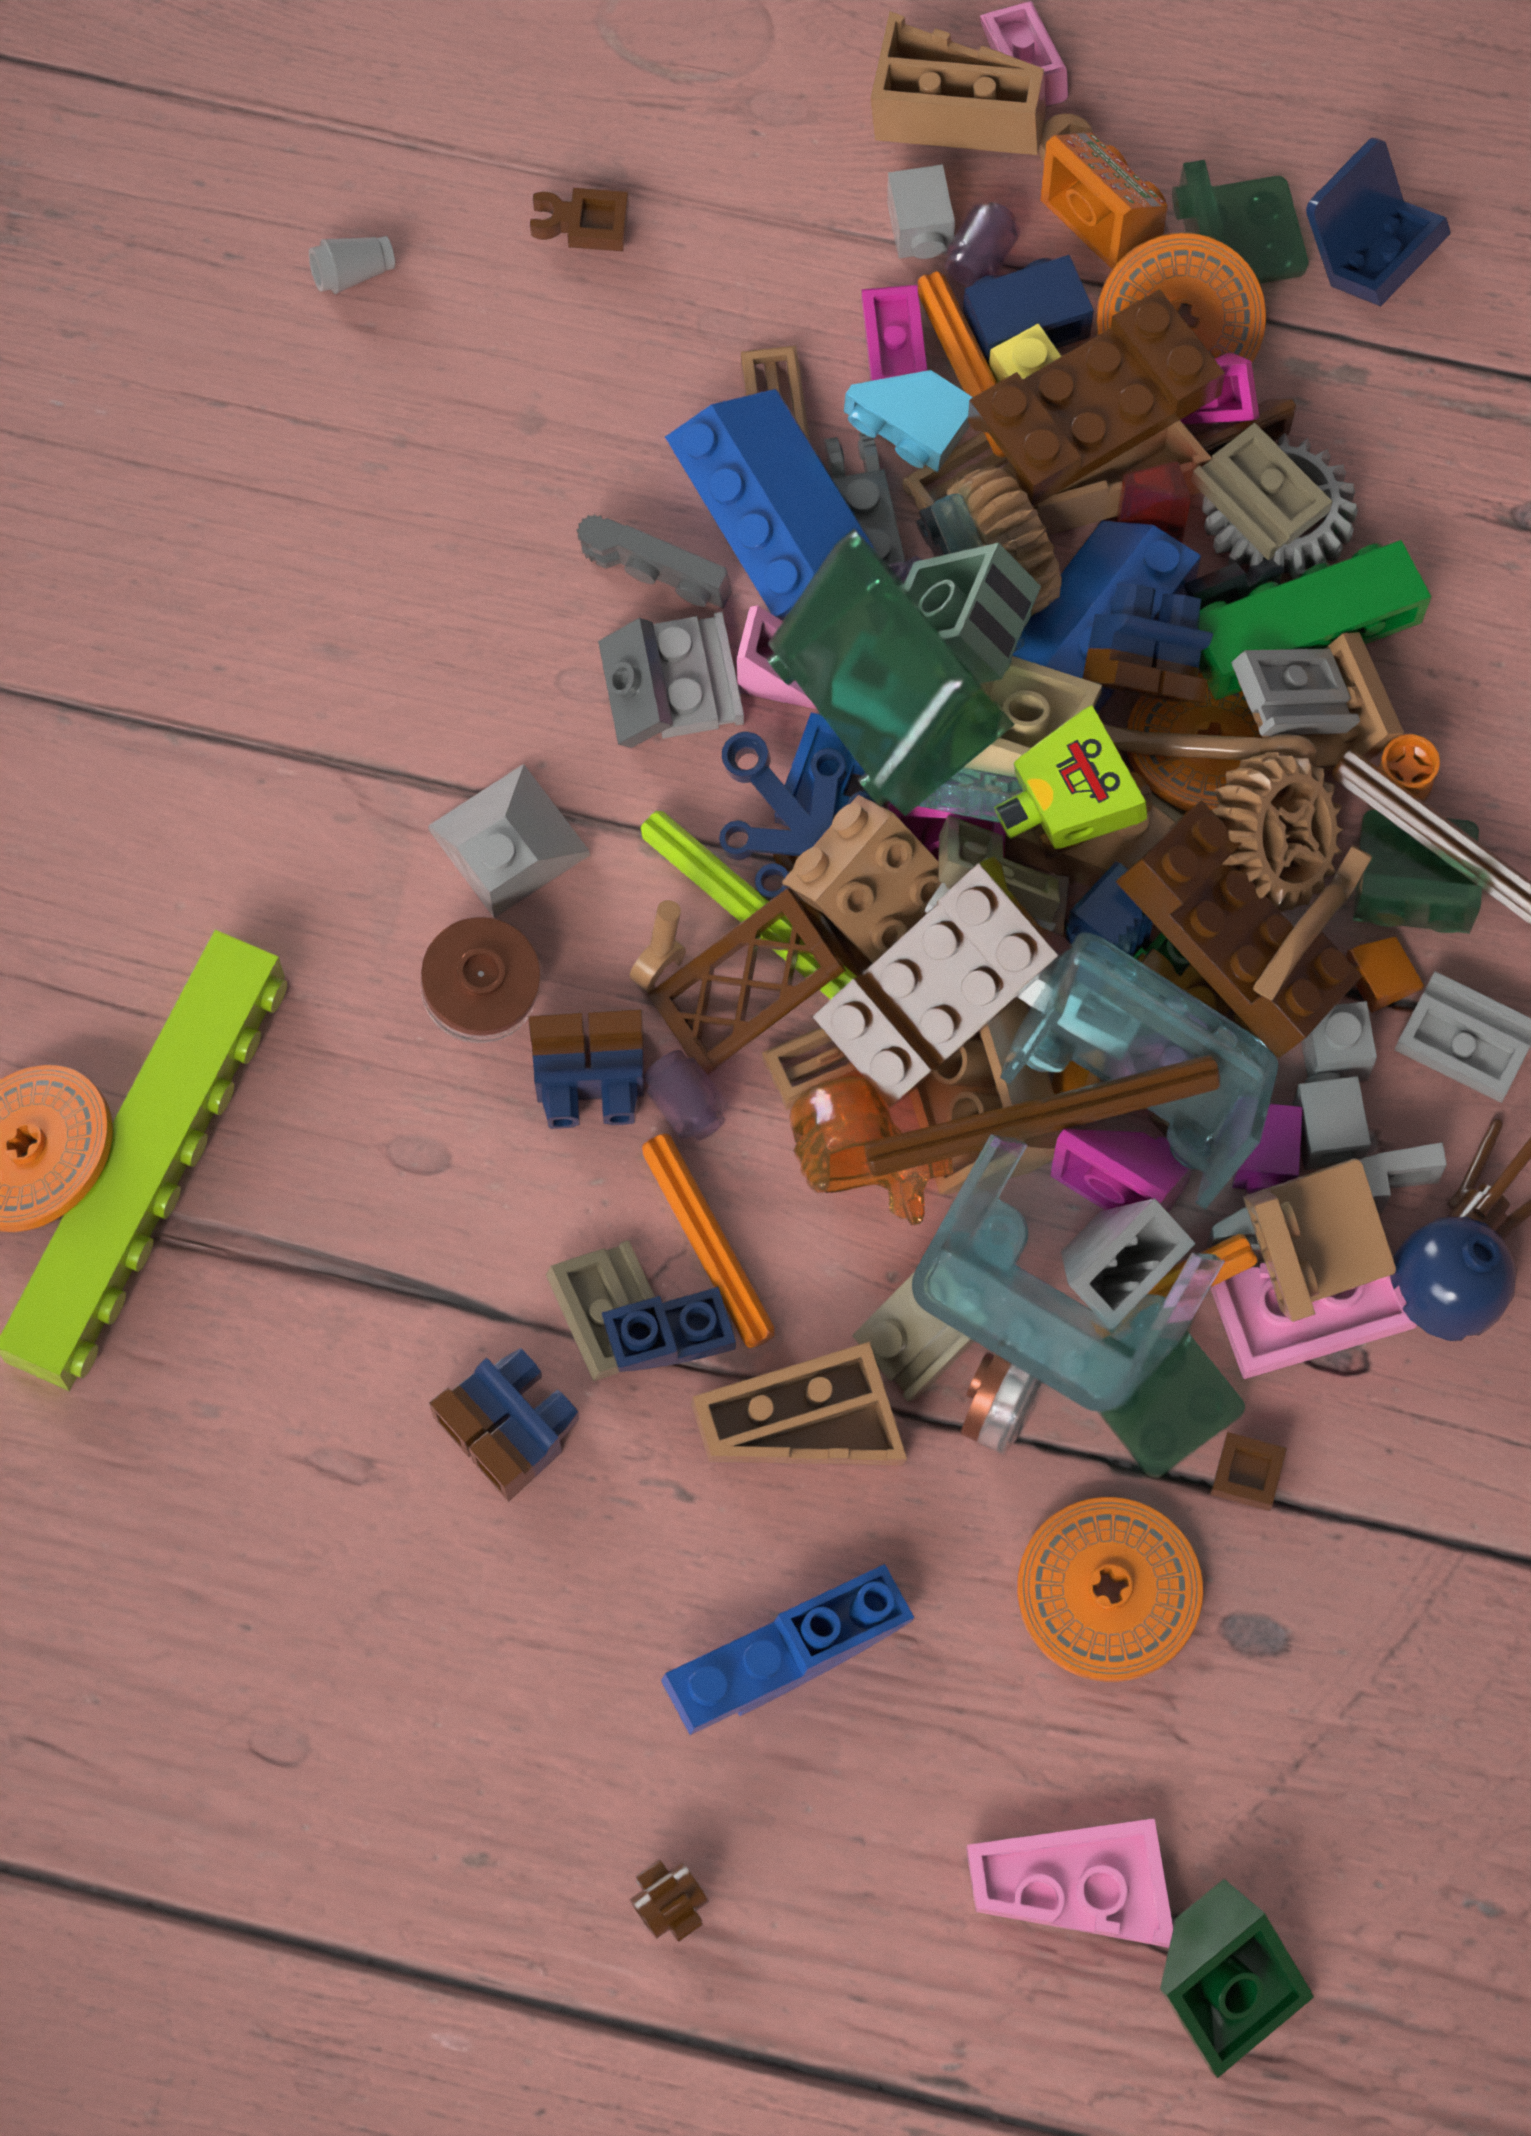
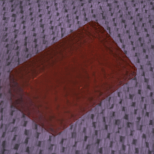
(1156, 498)

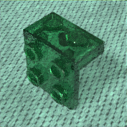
(1248, 216)
(1411, 883)
(1175, 1409)

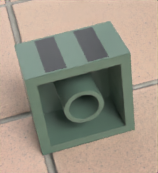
(976, 604)

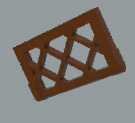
(703, 967)

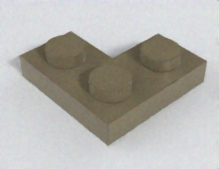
(966, 844)

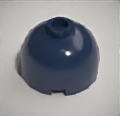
(1455, 1277)

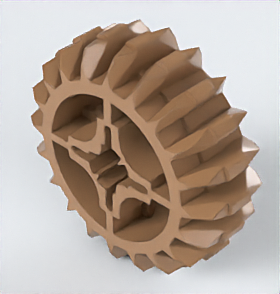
(1008, 518)
(1284, 826)

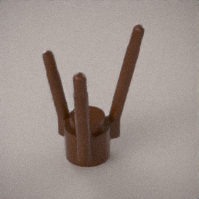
(1488, 1202)

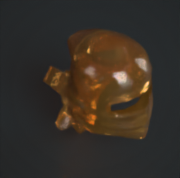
(831, 1132)

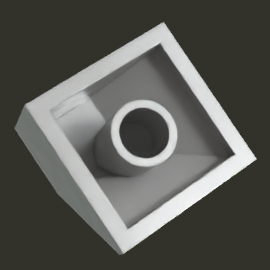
(508, 840)

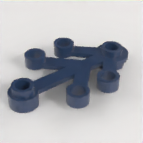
(804, 828)

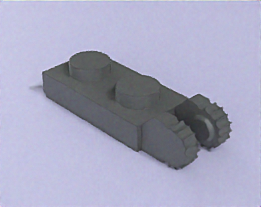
(867, 496)
(654, 559)

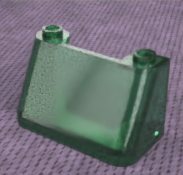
(884, 677)

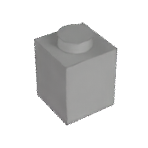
(920, 211)
(1342, 1043)
(1332, 1120)

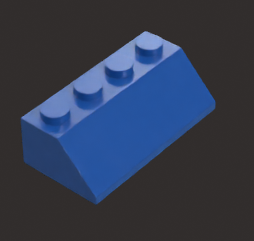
(765, 492)
(1109, 557)

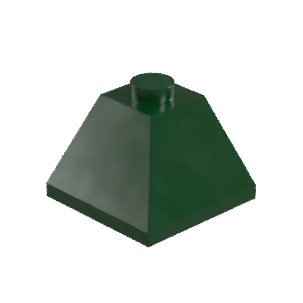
(1229, 1977)

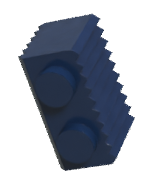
(1110, 914)

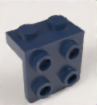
(1367, 229)

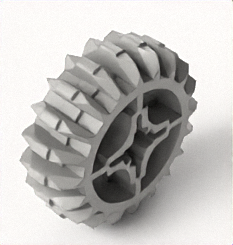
(1303, 552)

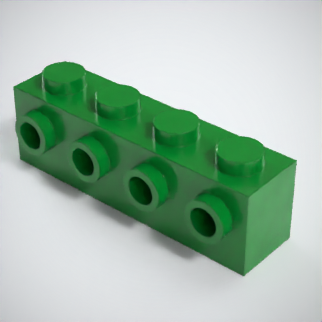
(1368, 594)

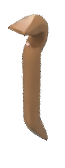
(1209, 745)
(1313, 922)

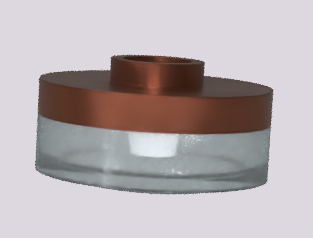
(479, 980)
(1001, 1403)

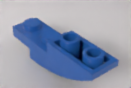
(788, 1651)

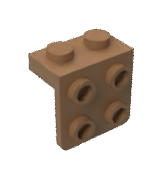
(1368, 700)
(867, 876)

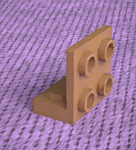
(1319, 1236)

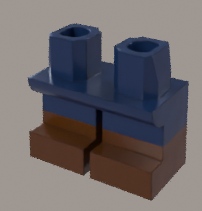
(1145, 654)
(614, 1071)
(500, 1427)

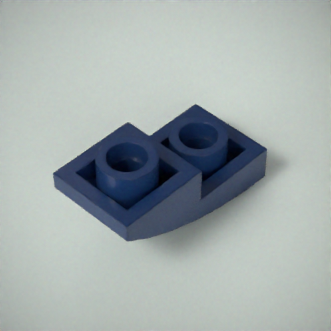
(669, 1332)

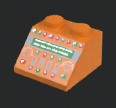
(1100, 196)

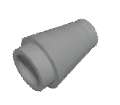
(349, 261)

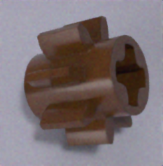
(669, 1900)

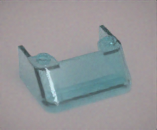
(1129, 1020)
(978, 1290)

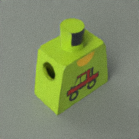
(1073, 786)

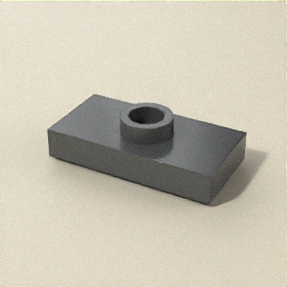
(635, 683)

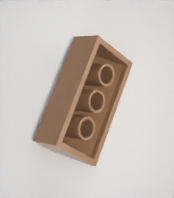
(972, 1085)

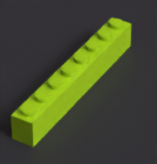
(152, 1143)

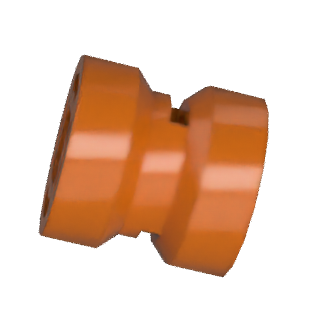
(1412, 759)

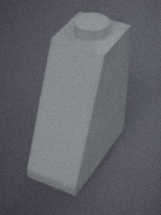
(1123, 1257)

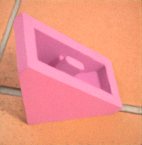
(754, 672)

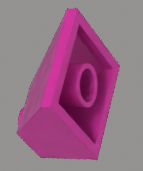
(1118, 1167)

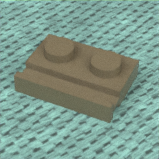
(1261, 491)
(592, 1286)
(911, 1342)

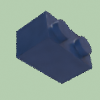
(1041, 294)

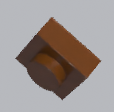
(1248, 1471)

